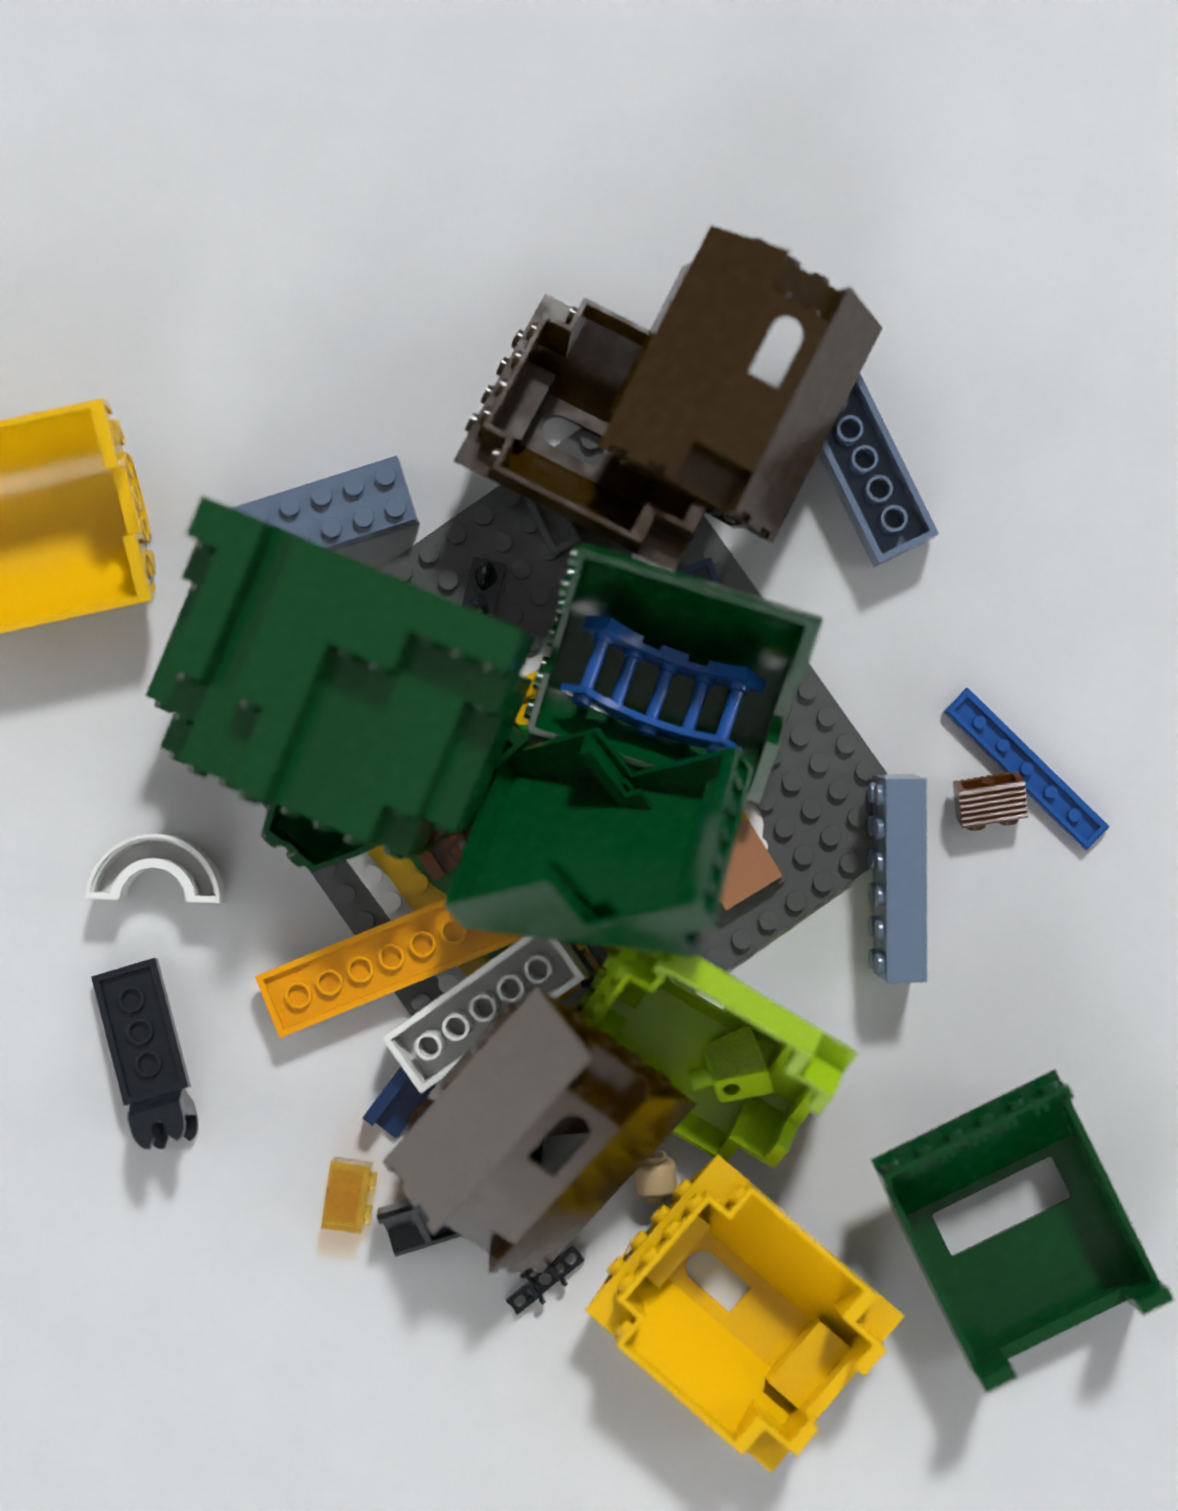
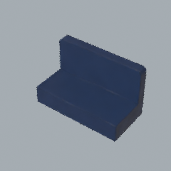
(396, 1104)

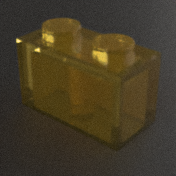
(348, 1195)

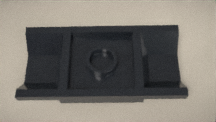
(408, 1228)

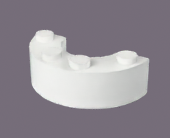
(177, 855)

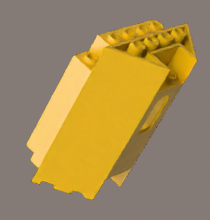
(782, 1348)

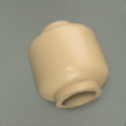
(656, 1177)

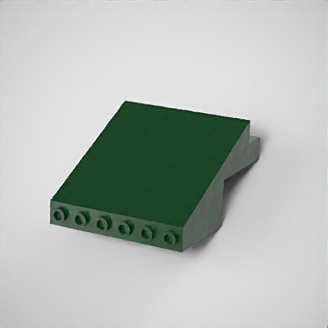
(601, 852)

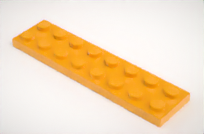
(371, 966)

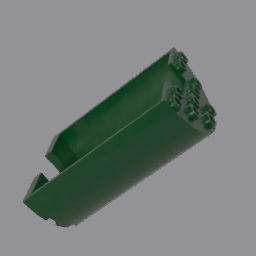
(686, 616)

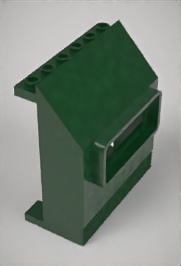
(1039, 1271)

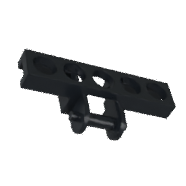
(552, 1271)

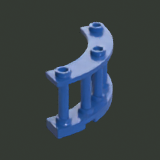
(670, 663)

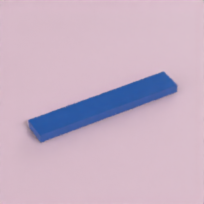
(1014, 755)

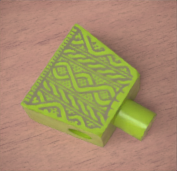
(733, 1067)

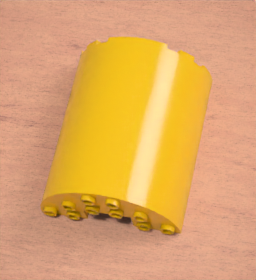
(70, 518)

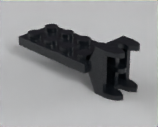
(146, 1053)

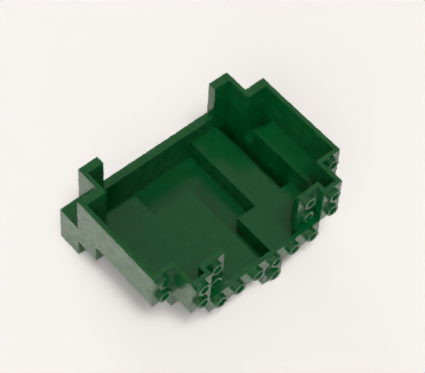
(334, 686)

